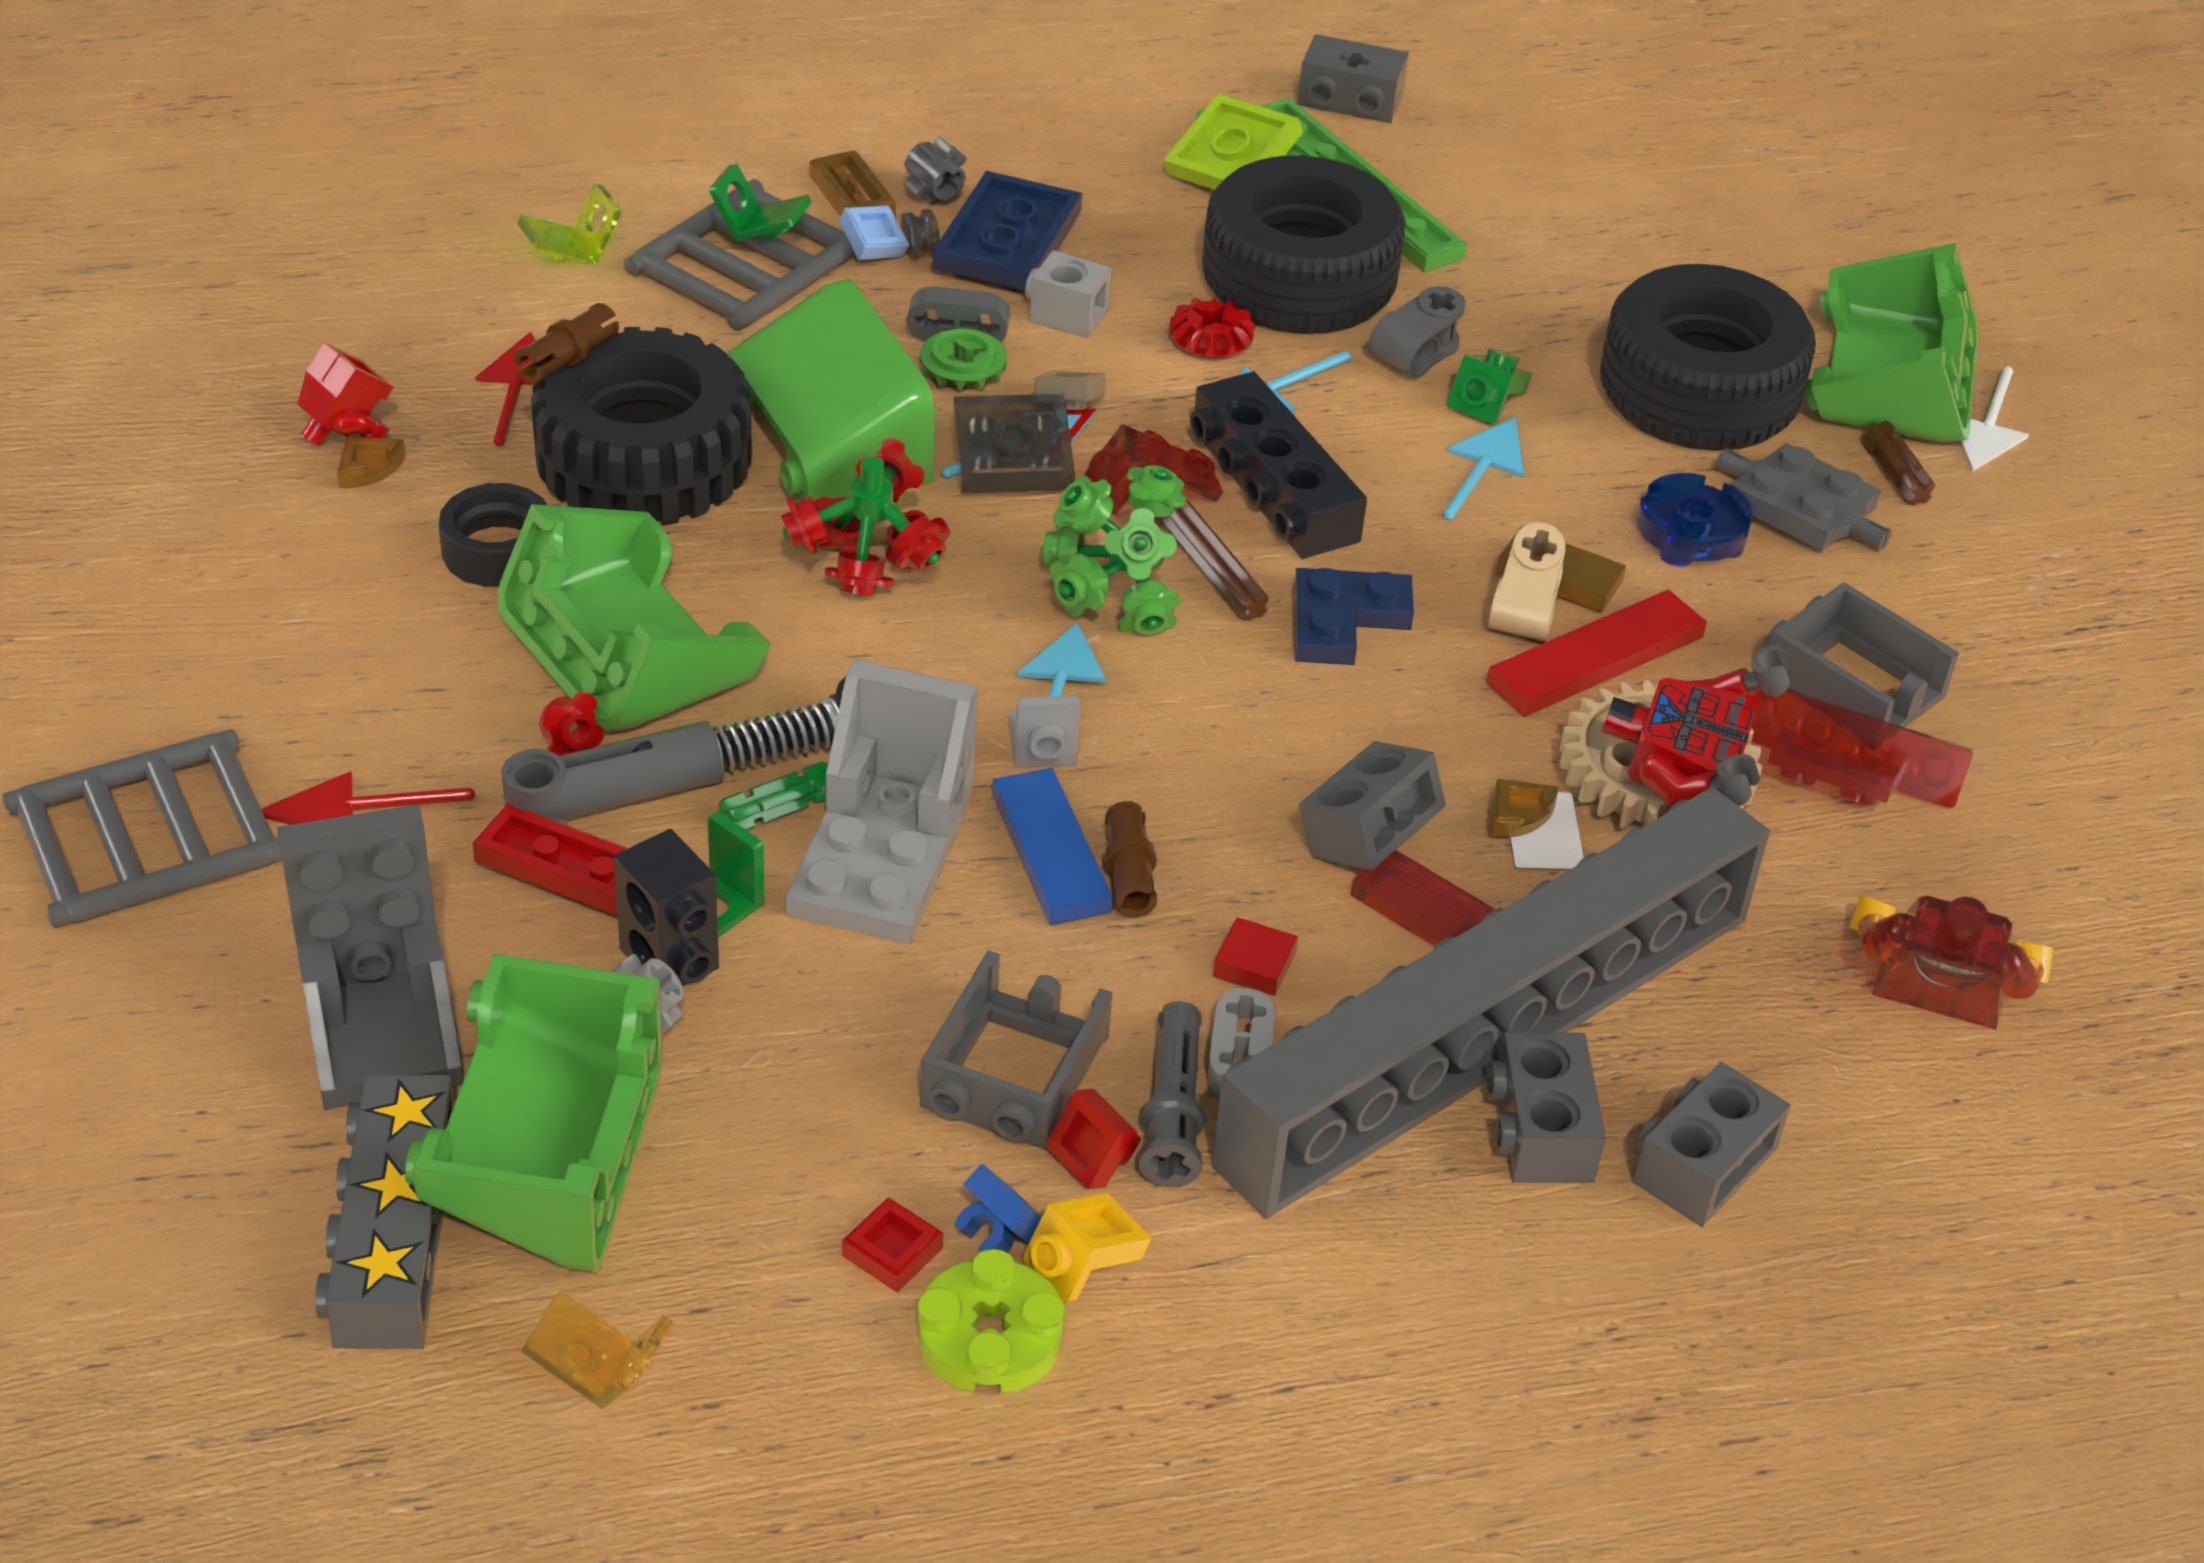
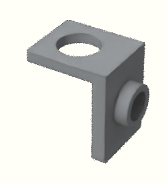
(1045, 731)

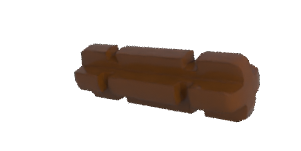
(1899, 462)

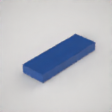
(1051, 846)

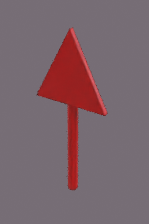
(505, 371)
(336, 799)

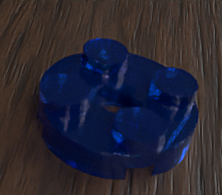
(1712, 532)

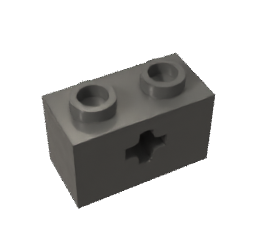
(1352, 78)

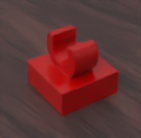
(1092, 1139)

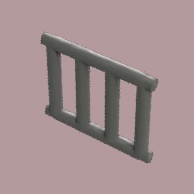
(771, 290)
(133, 884)

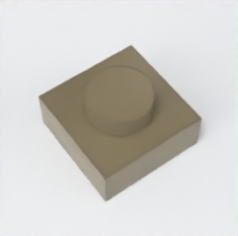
(1076, 386)

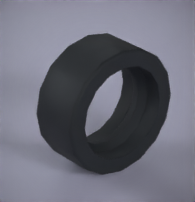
(477, 510)

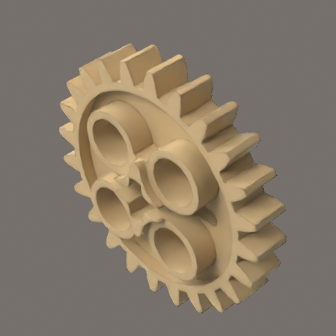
(1602, 761)

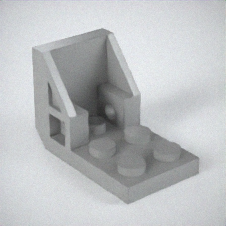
(892, 802)

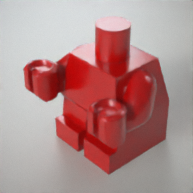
(340, 396)

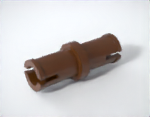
(566, 342)
(1130, 859)

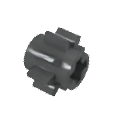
(935, 170)

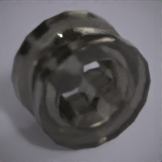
(920, 233)

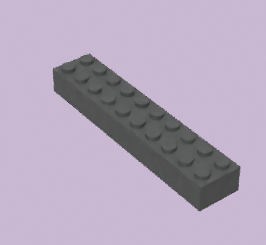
(1433, 1026)

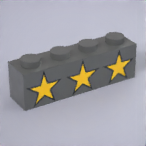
(384, 1236)

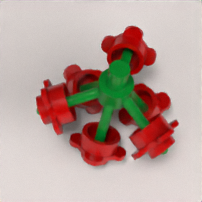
(849, 522)

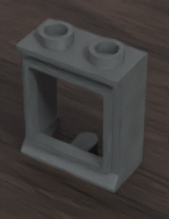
(1878, 636)
(995, 1103)

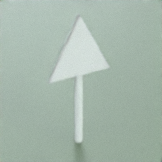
(1987, 439)

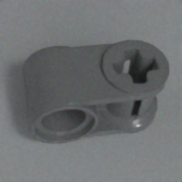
(1419, 331)

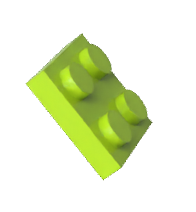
(1229, 137)

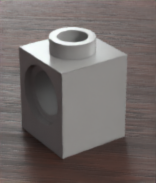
(1069, 293)

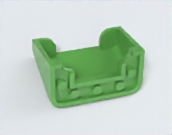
(1900, 346)
(836, 390)
(601, 623)
(547, 1108)

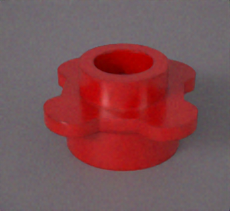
(559, 717)

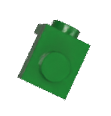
(1485, 384)

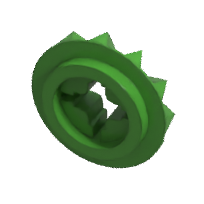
(978, 356)

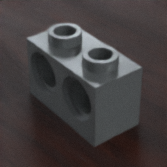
(1372, 805)
(1547, 1108)
(1709, 1142)

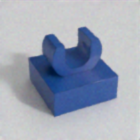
(999, 1206)

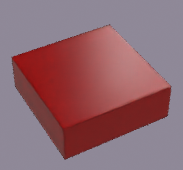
(1255, 956)
(892, 1244)

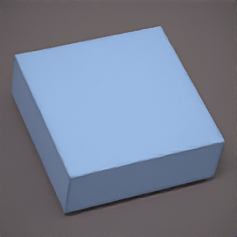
(873, 232)

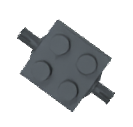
(1806, 496)

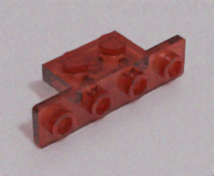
(1857, 751)

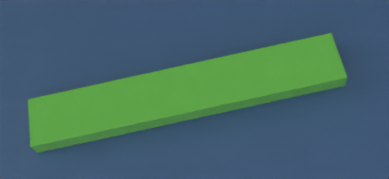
(1426, 239)

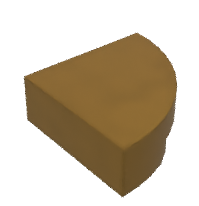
(369, 460)
(1521, 807)

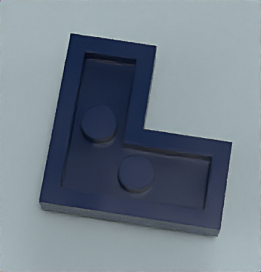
(1337, 601)

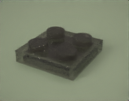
(1013, 443)

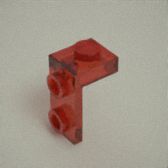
(1138, 449)

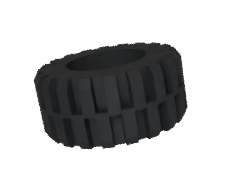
(644, 426)

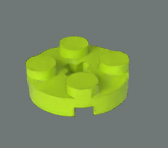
(990, 1288)

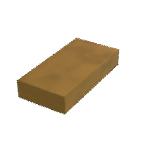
(1585, 576)

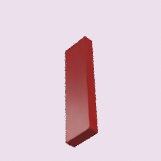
(1595, 652)

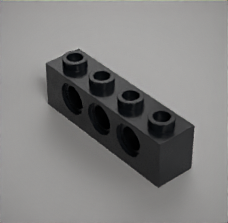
(1278, 465)

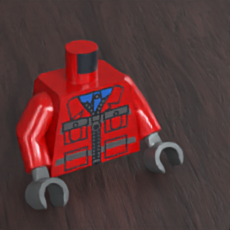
(1699, 730)

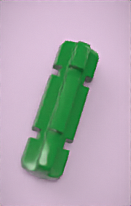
(777, 797)

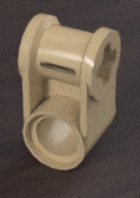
(1529, 588)

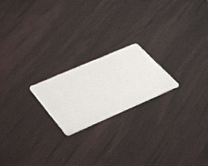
(1554, 843)

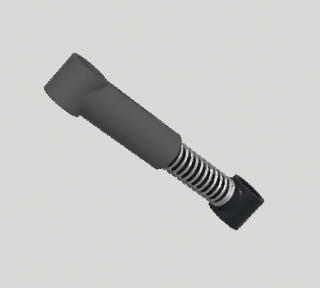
(660, 761)

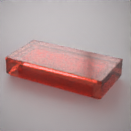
(1418, 899)

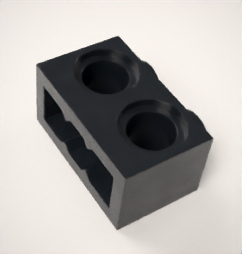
(667, 906)

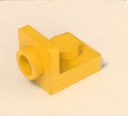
(1081, 1238)

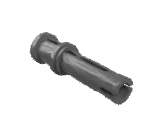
(1173, 1114)

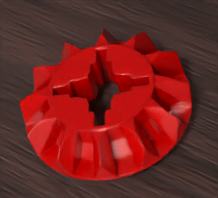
(1225, 329)

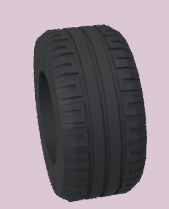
(1303, 243)
(1707, 356)

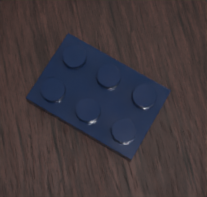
(1006, 230)

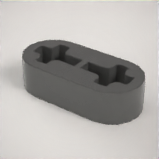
(957, 311)

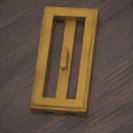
(842, 188)

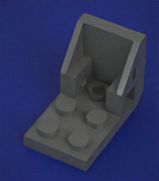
(369, 950)

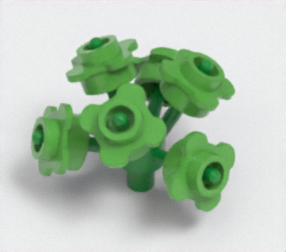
(1133, 548)

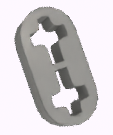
(1232, 1044)

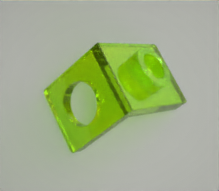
(579, 241)

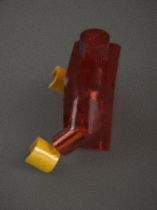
(1949, 957)

